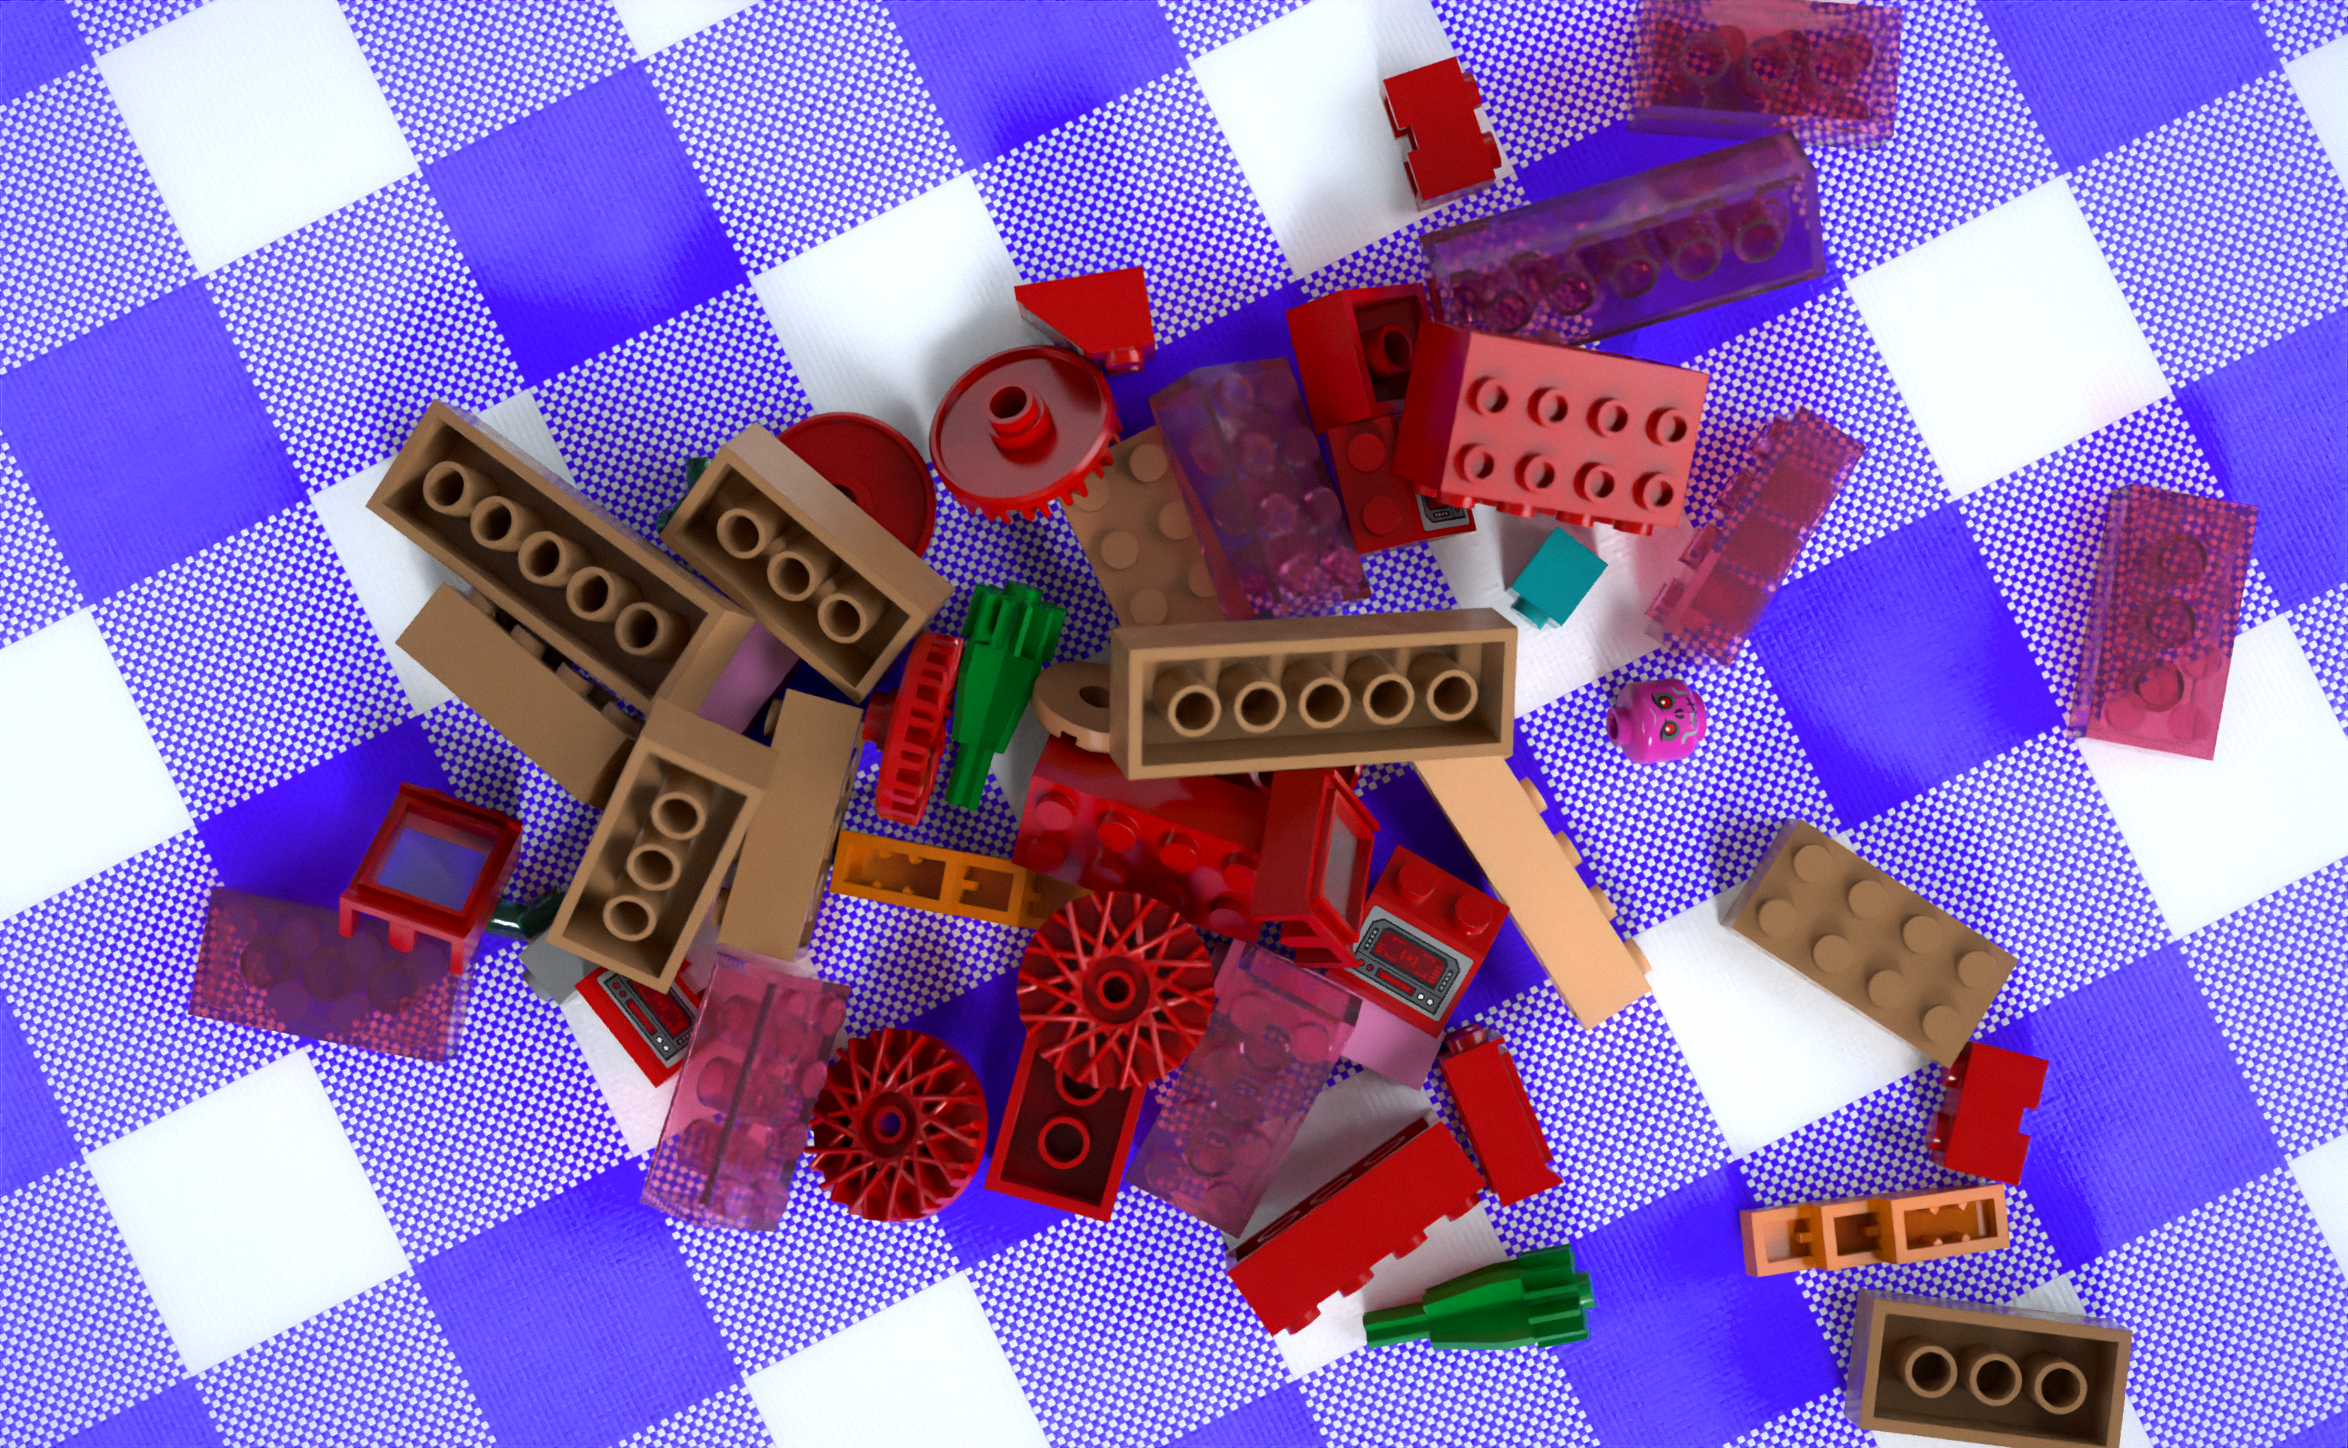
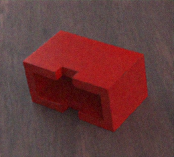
(1438, 118)
(1984, 1112)

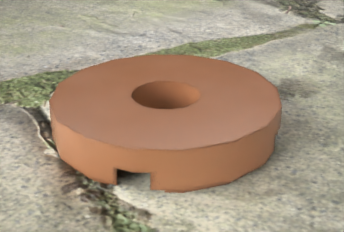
(1075, 700)

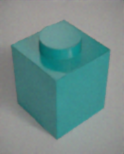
(1554, 580)

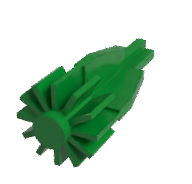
(997, 676)
(1496, 1307)

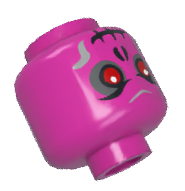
(1657, 721)

